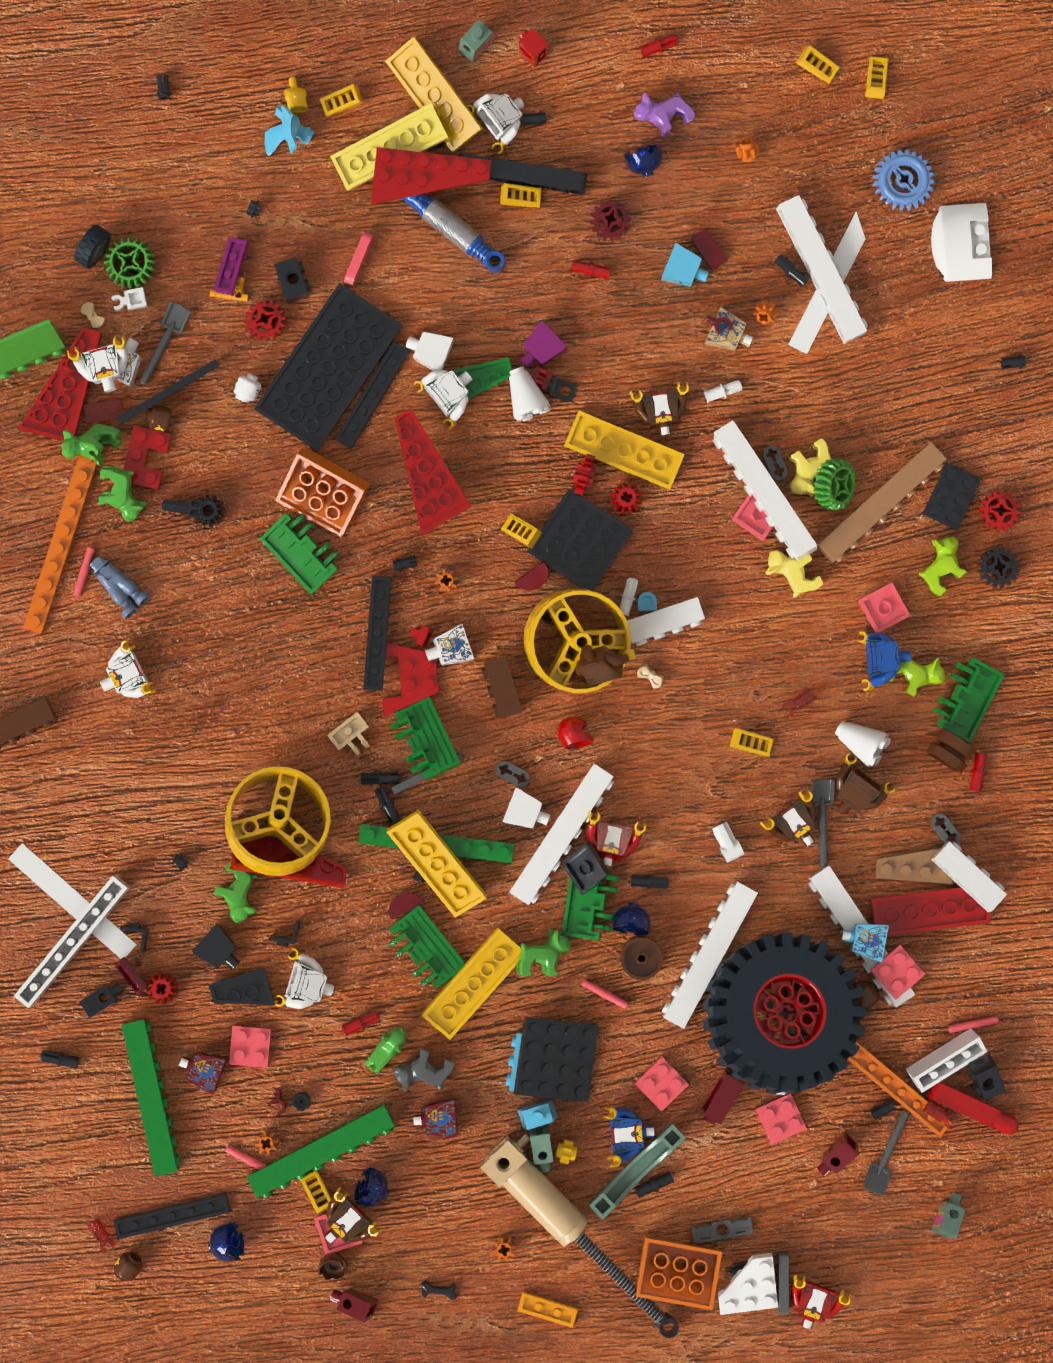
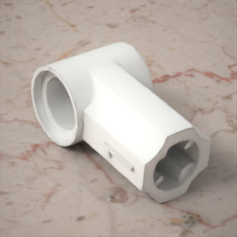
(729, 845)

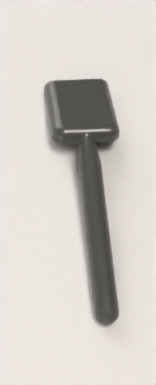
(174, 321)
(823, 796)
(877, 1175)

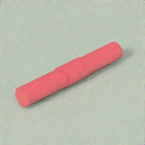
(83, 572)
(604, 993)
(973, 1024)
(244, 1157)

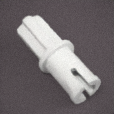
(723, 391)
(628, 596)

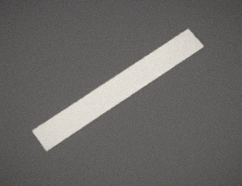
(816, 311)
(69, 898)

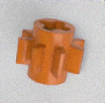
(747, 150)
(765, 312)
(441, 578)
(261, 1143)
(500, 1252)

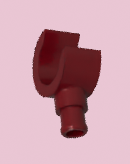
(715, 322)
(278, 1098)

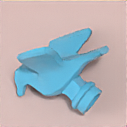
(286, 131)

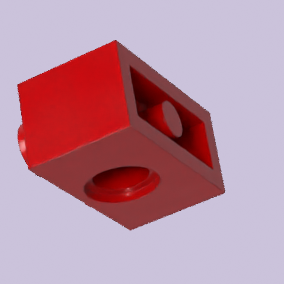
(533, 47)

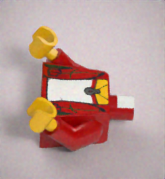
(612, 840)
(816, 1301)

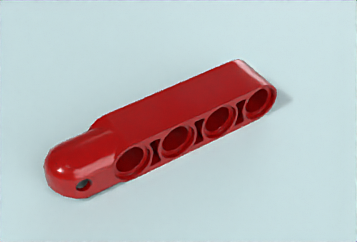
(973, 1108)

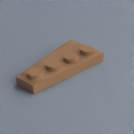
(912, 867)

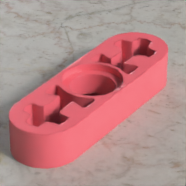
(358, 258)

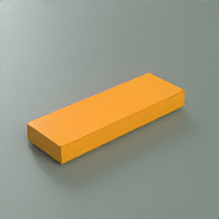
(547, 1309)

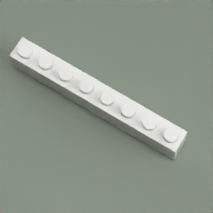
(822, 269)
(765, 491)
(561, 834)
(847, 915)
(72, 941)
(709, 954)

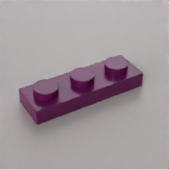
(231, 266)

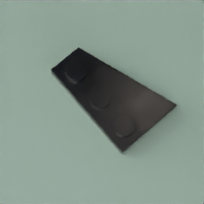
(243, 989)

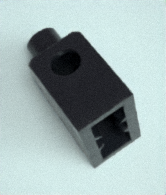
(217, 948)
(93, 1005)

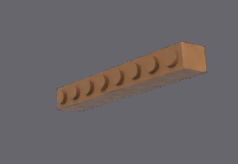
(881, 502)

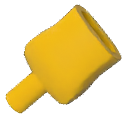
(295, 97)

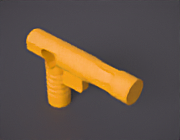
(239, 289)

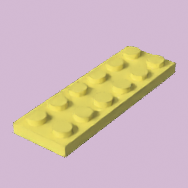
(412, 133)

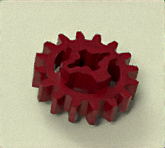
(616, 223)

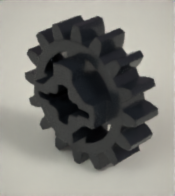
(999, 574)

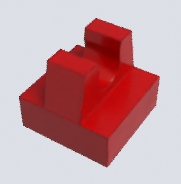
(542, 377)
(423, 635)

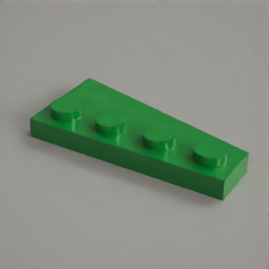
(485, 375)

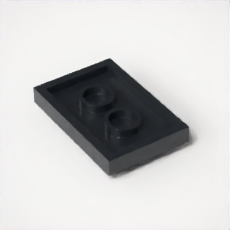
(951, 496)

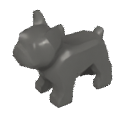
(423, 1071)

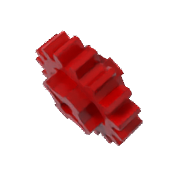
(271, 316)
(584, 474)
(998, 519)

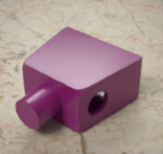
(542, 346)

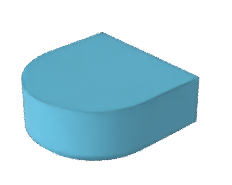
(647, 602)

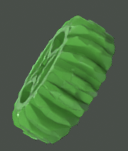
(134, 255)
(834, 484)

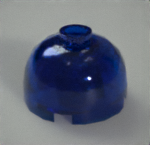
(644, 160)
(632, 919)
(372, 1188)
(226, 1242)

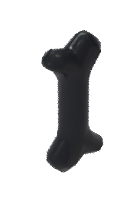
(448, 1291)

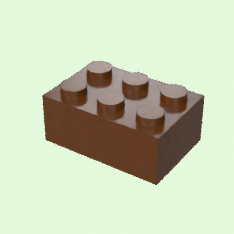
(501, 688)

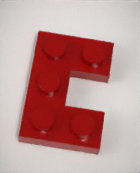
(140, 443)

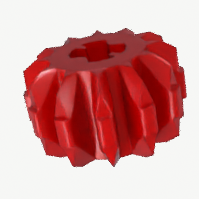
(622, 503)
(155, 986)

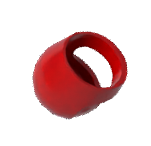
(571, 733)

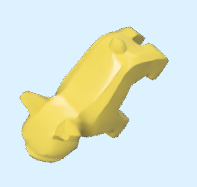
(807, 468)
(793, 571)

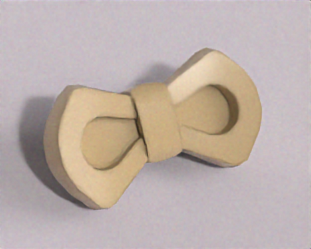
(88, 310)
(655, 679)

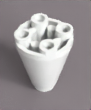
(526, 396)
(863, 741)

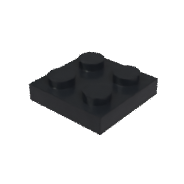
(585, 868)

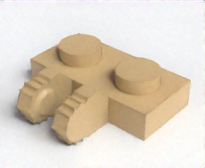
(348, 731)

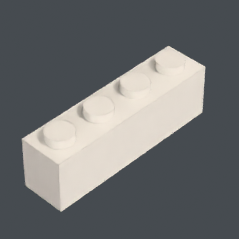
(666, 620)
(969, 876)
(946, 1060)

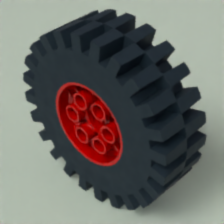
(748, 1043)

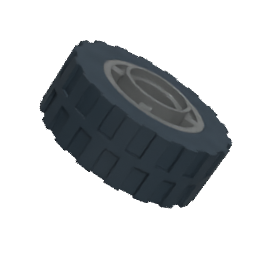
(92, 246)

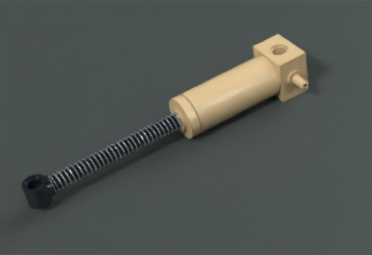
(559, 1216)

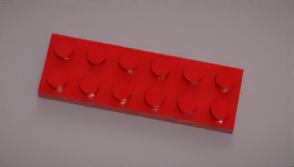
(928, 911)

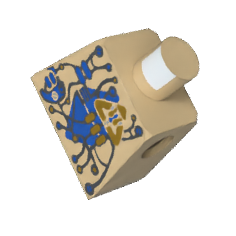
(728, 339)

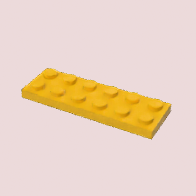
(428, 85)
(624, 450)
(436, 863)
(473, 984)

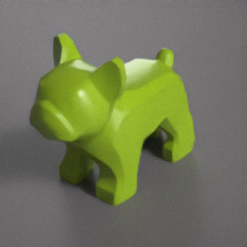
(945, 563)
(921, 675)

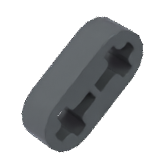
(770, 464)
(514, 769)
(948, 827)

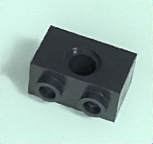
(295, 291)
(986, 1077)

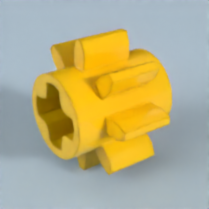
(566, 1151)

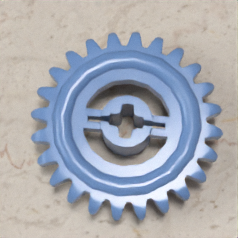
(916, 193)

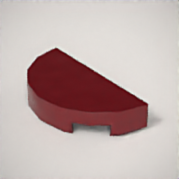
(534, 578)
(404, 903)

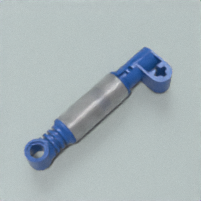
(455, 230)

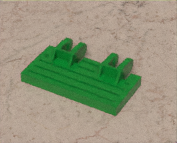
(299, 553)
(971, 700)
(428, 740)
(581, 912)
(428, 946)

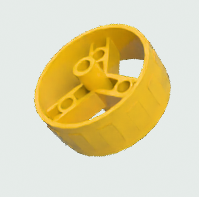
(575, 639)
(277, 819)

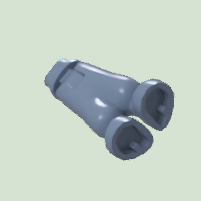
(119, 586)

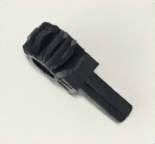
(196, 509)

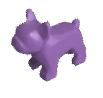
(663, 112)

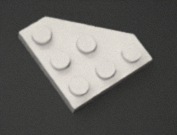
(751, 1287)

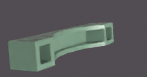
(636, 1169)

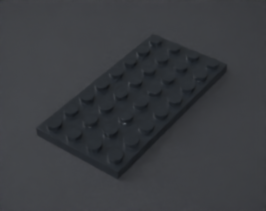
(328, 367)

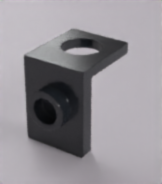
(554, 388)
(135, 927)
(281, 941)

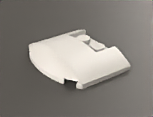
(962, 242)

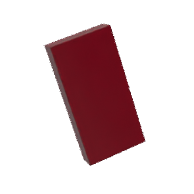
(709, 249)
(131, 976)

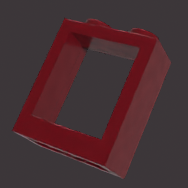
(721, 1098)

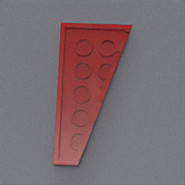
(414, 173)
(64, 394)
(431, 483)
(272, 849)

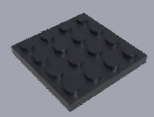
(580, 540)
(556, 1059)

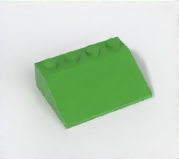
(30, 348)

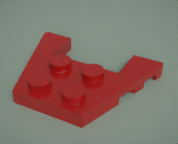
(417, 678)

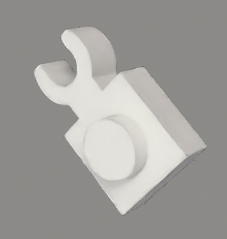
(133, 299)

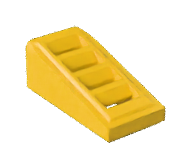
(809, 50)
(875, 89)
(345, 91)
(504, 200)
(531, 539)
(736, 739)
(315, 1174)

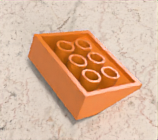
(322, 491)
(678, 1273)

